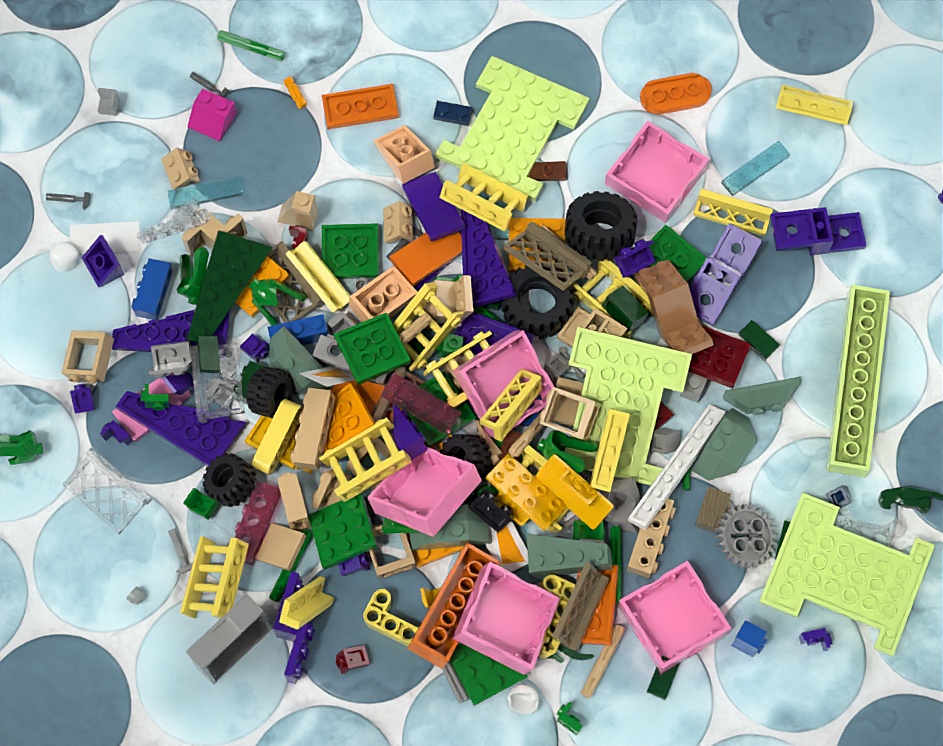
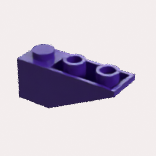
(405, 434)

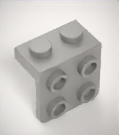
(170, 358)

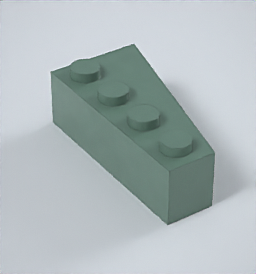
(564, 556)

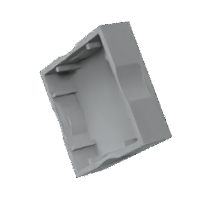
(229, 639)

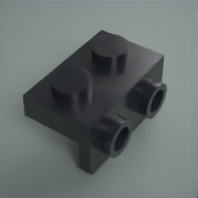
(491, 510)

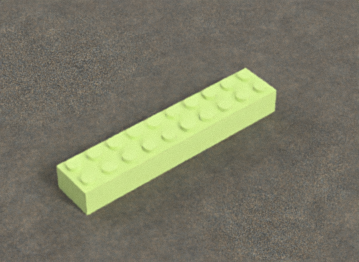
(858, 381)

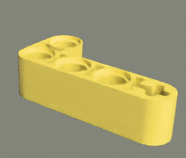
(277, 436)
(560, 586)
(384, 618)

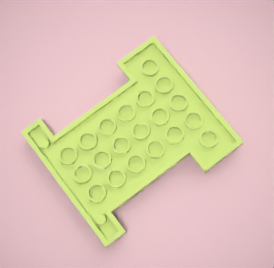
(514, 125)
(631, 380)
(845, 573)

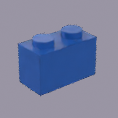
(750, 639)

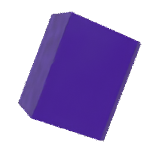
(102, 262)

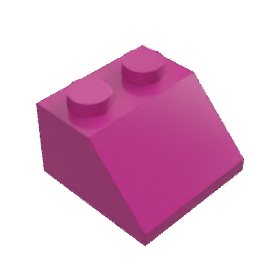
(211, 114)

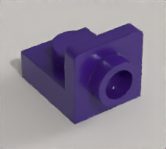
(255, 348)
(82, 398)
(117, 432)
(355, 564)
(813, 636)

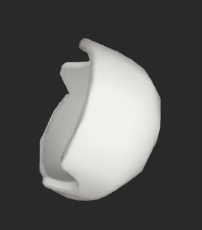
(63, 256)
(523, 699)

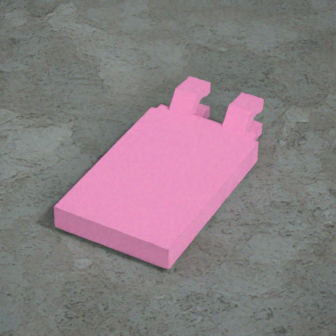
(158, 386)

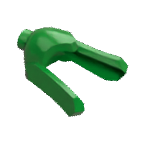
(191, 286)
(264, 294)
(553, 445)
(22, 446)

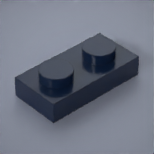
(452, 113)

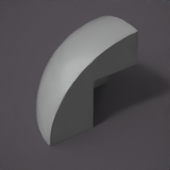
(625, 498)

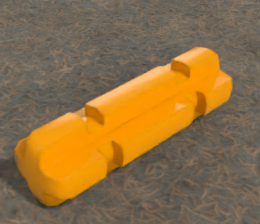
(295, 92)

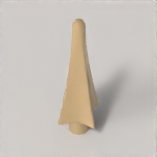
(495, 451)

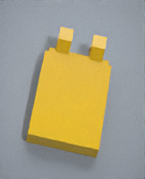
(257, 434)

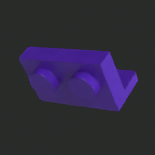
(634, 259)

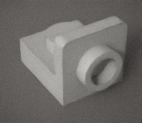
(556, 367)

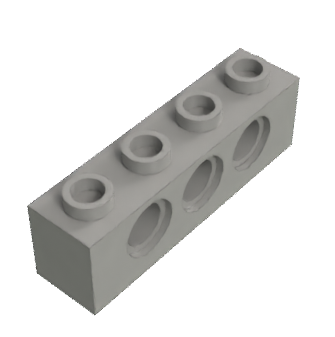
(323, 353)

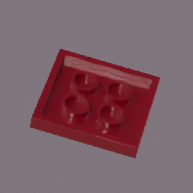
(722, 360)

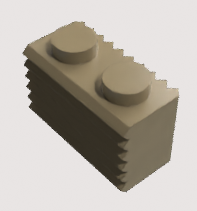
(712, 508)

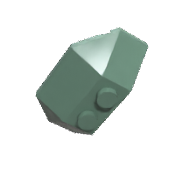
(292, 357)
(763, 396)
(726, 447)
(460, 528)

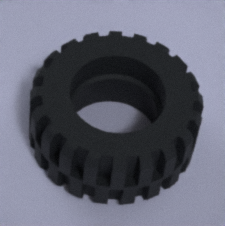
(605, 209)
(534, 323)

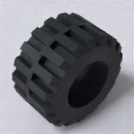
(267, 390)
(475, 448)
(218, 475)

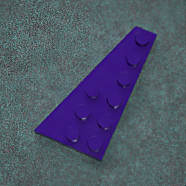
(483, 263)
(163, 331)
(182, 428)

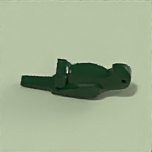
(908, 497)

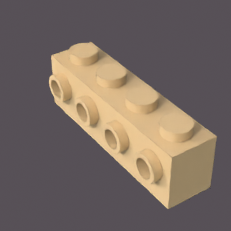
(313, 428)
(649, 542)

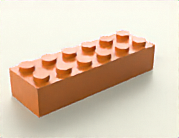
(436, 632)

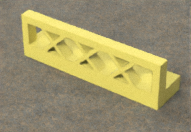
(814, 104)
(735, 206)
(319, 276)
(517, 404)
(305, 604)

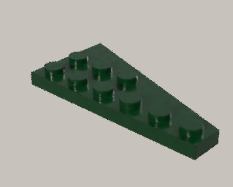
(227, 274)

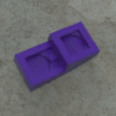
(180, 383)

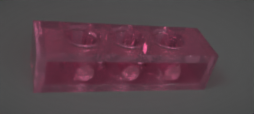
(420, 403)
(270, 496)

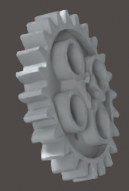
(747, 554)

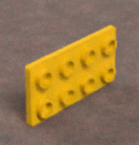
(574, 491)
(524, 493)

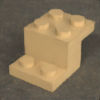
(206, 233)
(455, 296)
(595, 321)

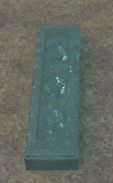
(755, 168)
(206, 192)

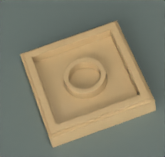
(280, 547)

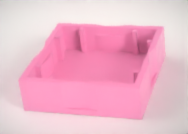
(656, 171)
(494, 368)
(425, 491)
(674, 617)
(506, 618)

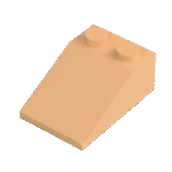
(405, 153)
(383, 294)

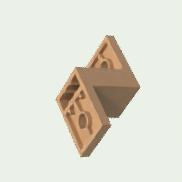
(673, 308)

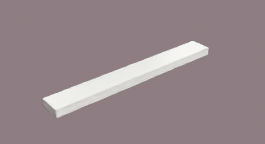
(676, 467)

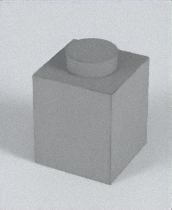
(693, 387)

